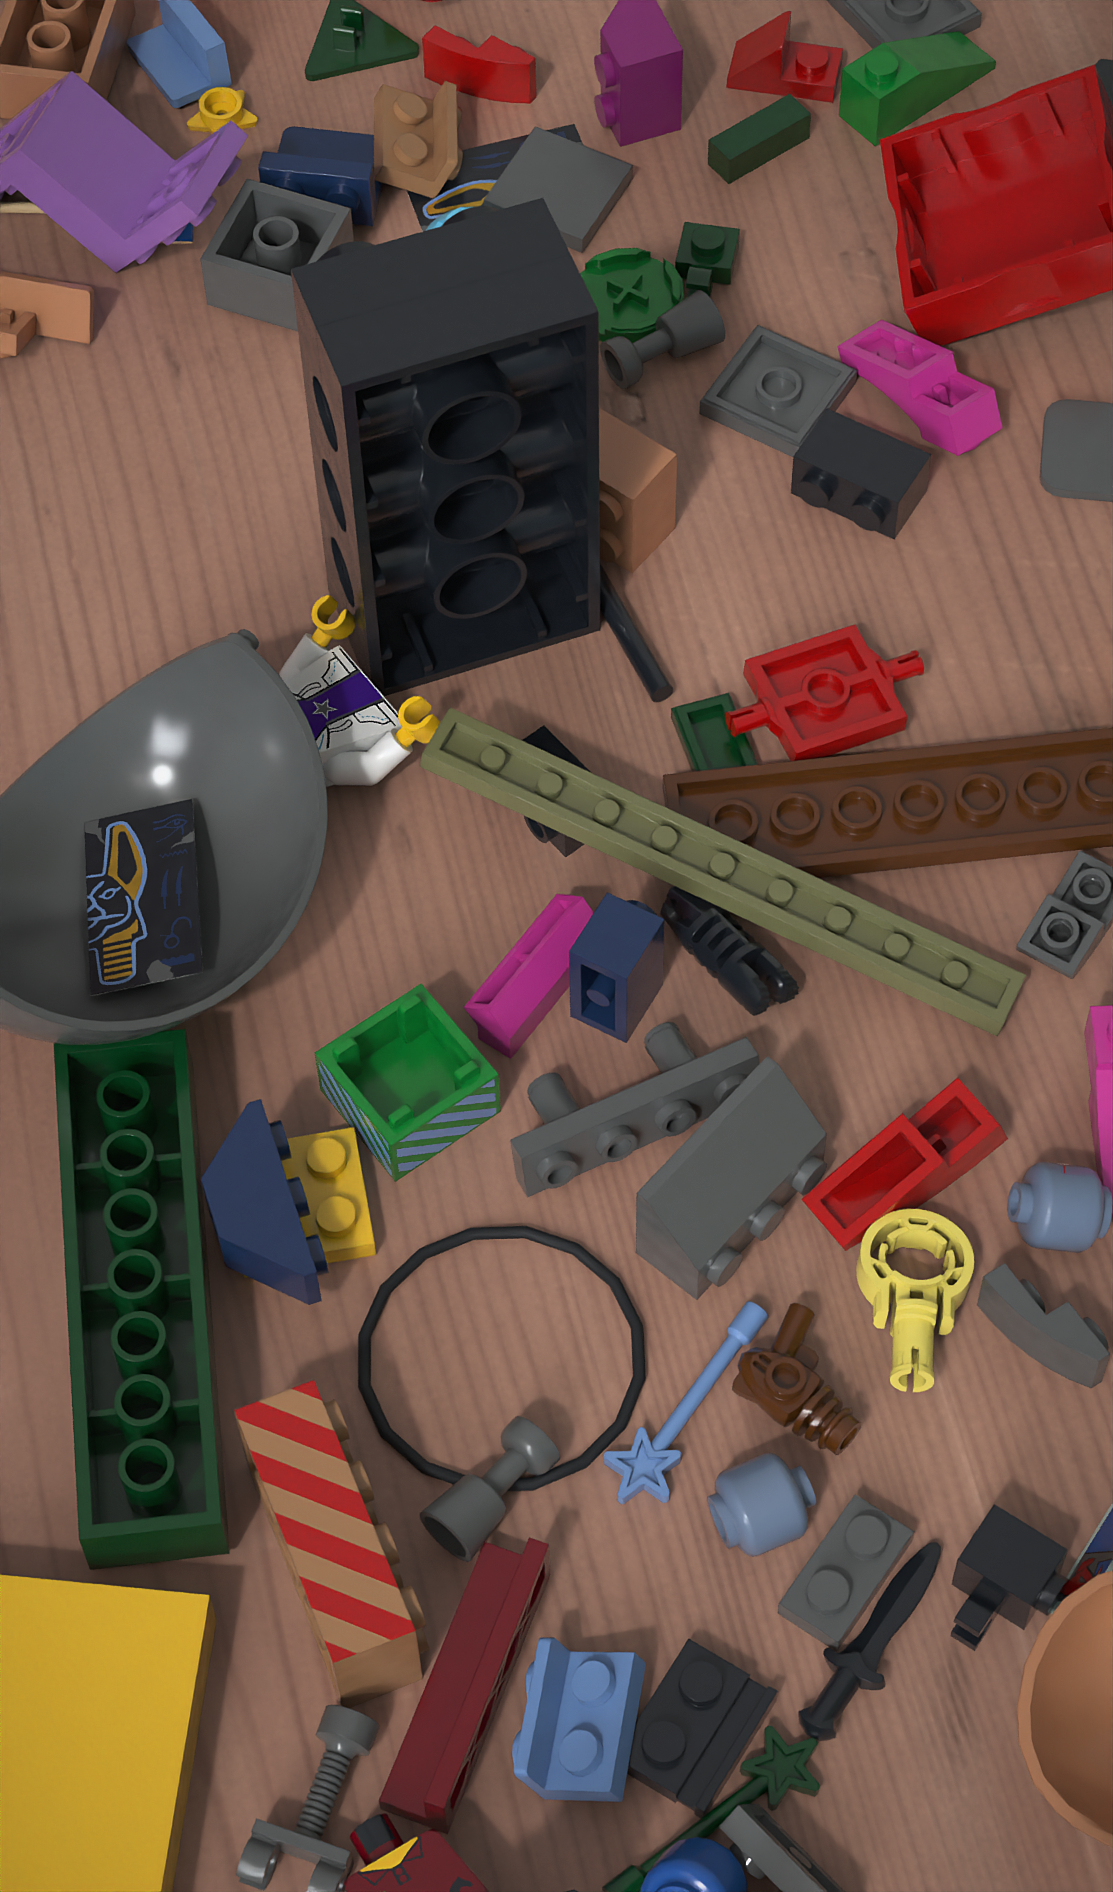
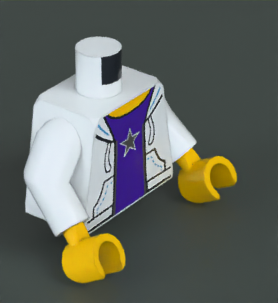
(349, 717)

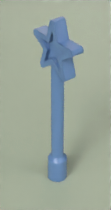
(647, 1461)

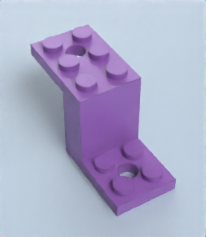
(107, 176)

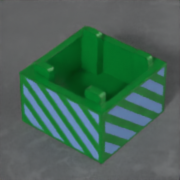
(408, 1082)

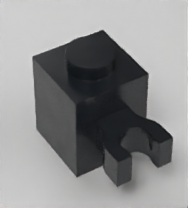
(1006, 1573)

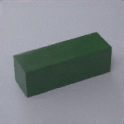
(759, 138)

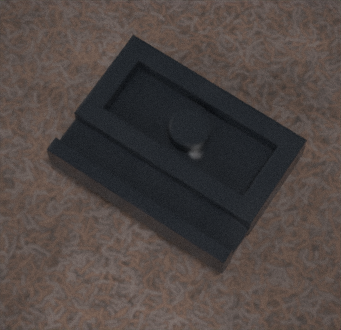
(697, 1728)

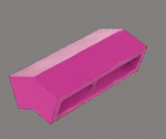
(529, 976)

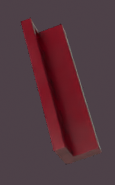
(466, 1685)

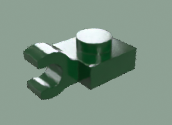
(706, 256)

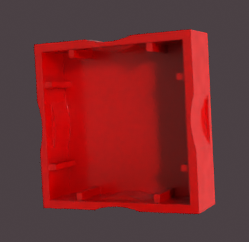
(1004, 208)

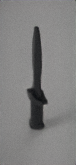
(859, 1661)

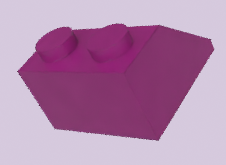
(639, 73)

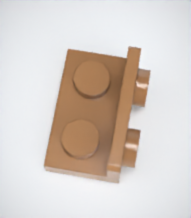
(416, 139)

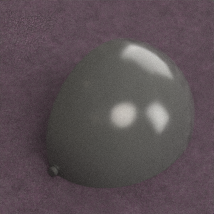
(195, 729)

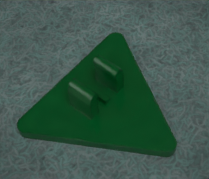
(355, 41)

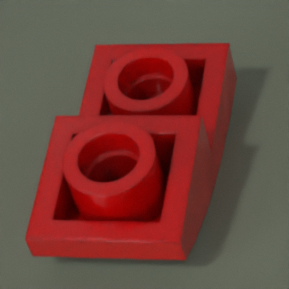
(487, 72)

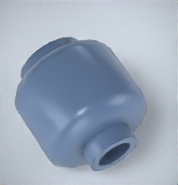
(1060, 1207)
(761, 1504)

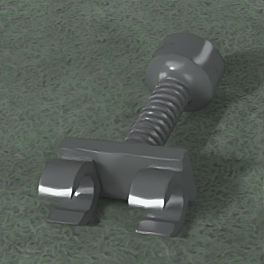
(345, 1736)

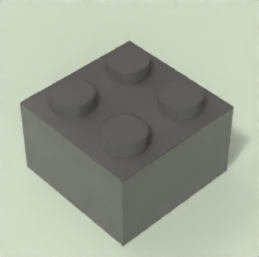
(260, 243)

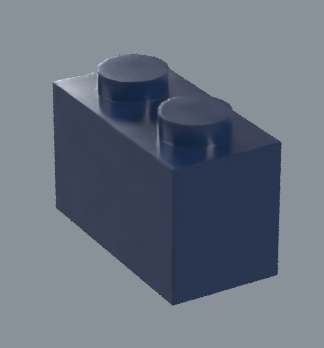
(616, 966)

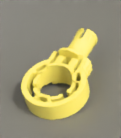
(914, 1300)

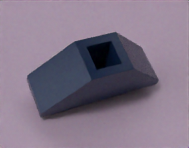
(260, 1209)

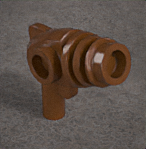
(789, 1388)

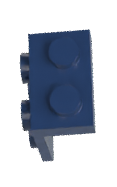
(326, 167)

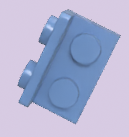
(578, 1723)

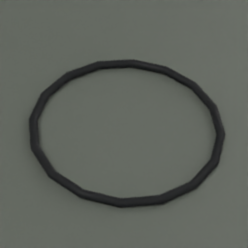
(486, 1233)

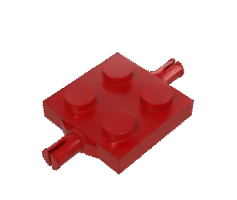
(825, 694)

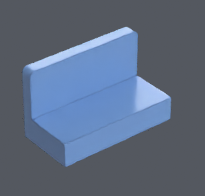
(182, 54)

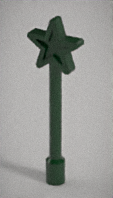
(774, 1773)

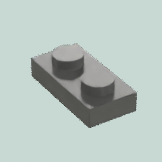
(845, 1572)
(770, 1851)

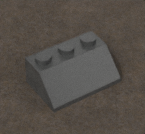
(730, 1182)

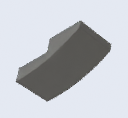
(1073, 918)
(1056, 1340)

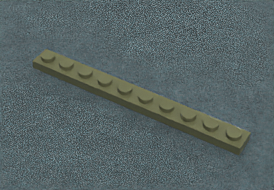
(723, 871)

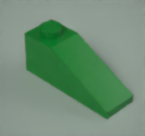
(907, 80)

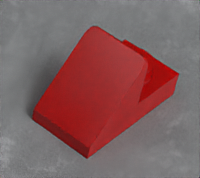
(775, 65)

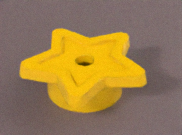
(219, 101)

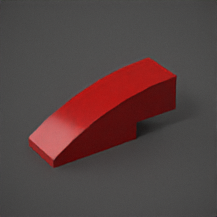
(906, 1164)

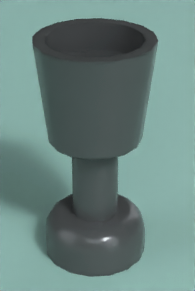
(680, 331)
(474, 1505)

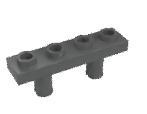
(614, 1127)

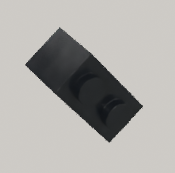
(860, 474)

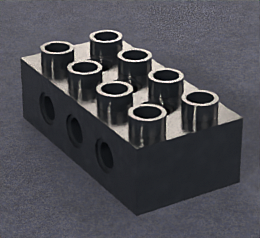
(455, 441)

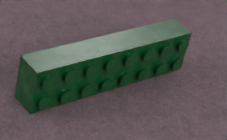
(139, 1304)

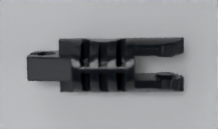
(728, 951)

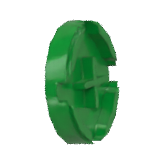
(631, 291)

